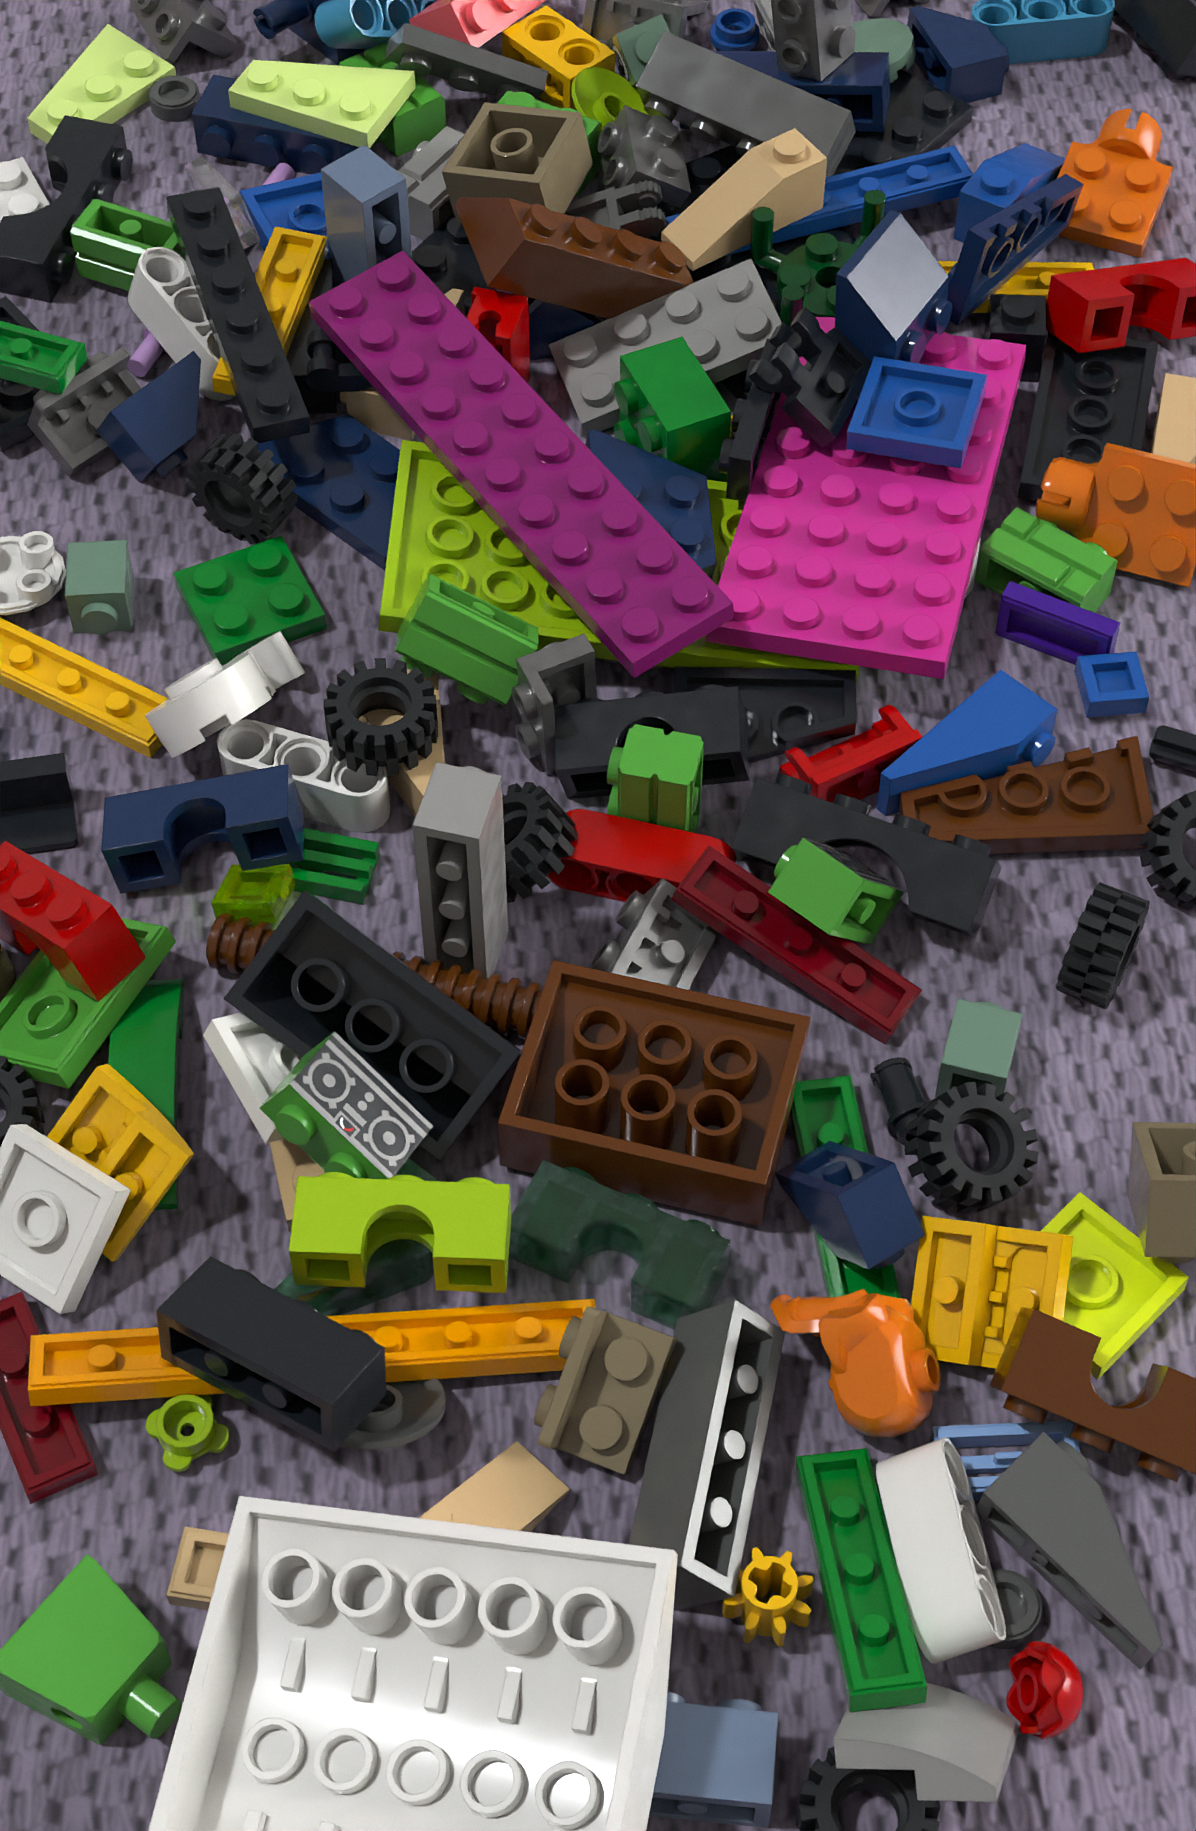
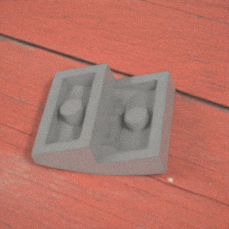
(949, 1741)

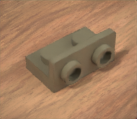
(604, 1389)

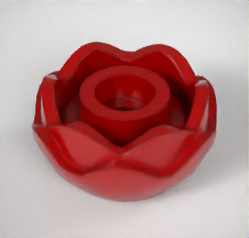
(1044, 1690)

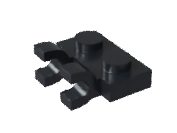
(824, 388)

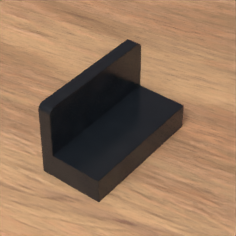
(37, 804)

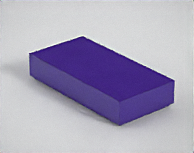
(1053, 625)

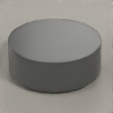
(173, 98)
(1020, 1607)

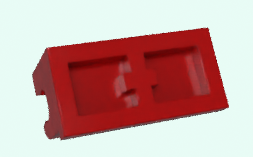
(505, 325)
(856, 763)

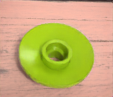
(602, 94)

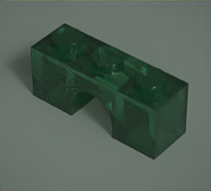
(573, 1216)

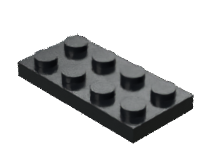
(1086, 404)

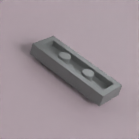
(462, 64)

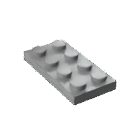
(718, 316)

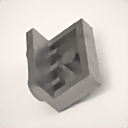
(177, 22)
(812, 36)
(644, 149)
(70, 420)
(546, 679)

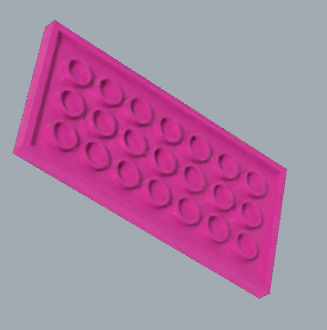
(865, 549)

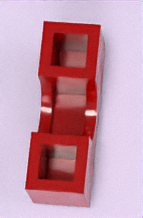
(1098, 305)
(66, 922)

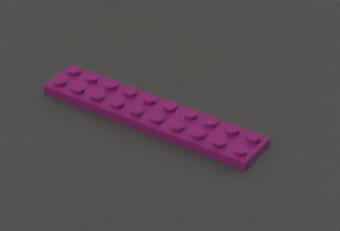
(522, 464)

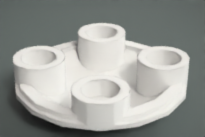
(28, 572)

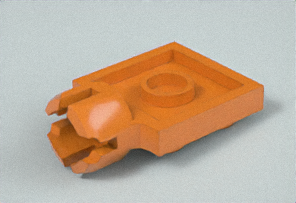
(1120, 184)
(1130, 506)

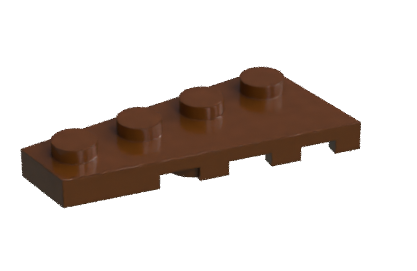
(1054, 807)

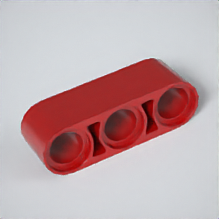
(628, 855)

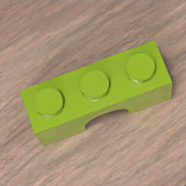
(348, 1218)

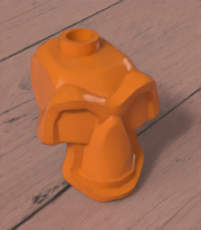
(877, 1358)

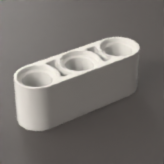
(171, 310)
(324, 784)
(940, 1551)

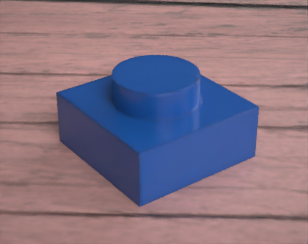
(1111, 684)

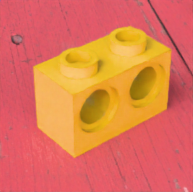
(558, 47)

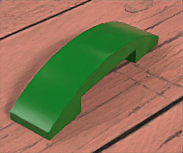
(147, 1052)

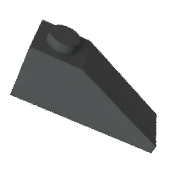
(1066, 1532)

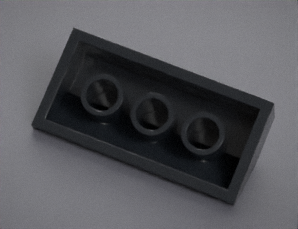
(331, 977)

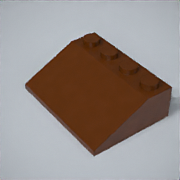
(655, 1091)

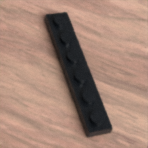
(238, 316)

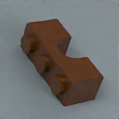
(1050, 1371)

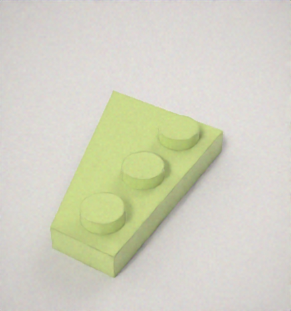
(101, 84)
(324, 99)

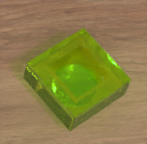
(255, 893)

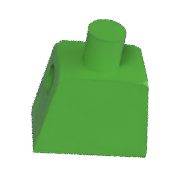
(90, 1660)

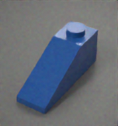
(1003, 182)
(982, 736)

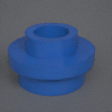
(734, 31)

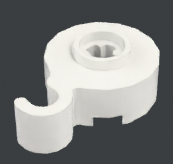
(222, 694)

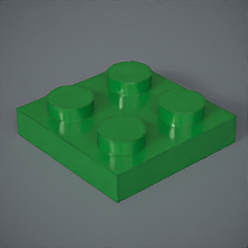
(249, 598)

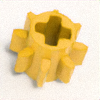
(776, 1615)

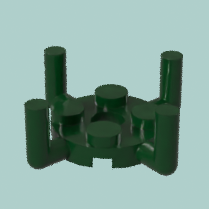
(811, 264)

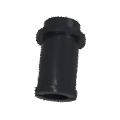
(899, 1095)

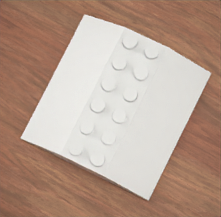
(421, 1679)

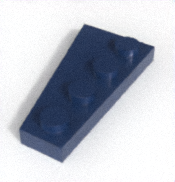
(1007, 242)

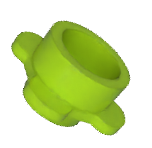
(178, 1413)

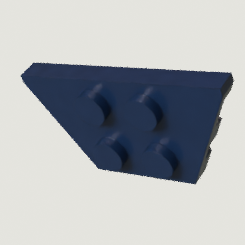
(343, 481)
(666, 490)

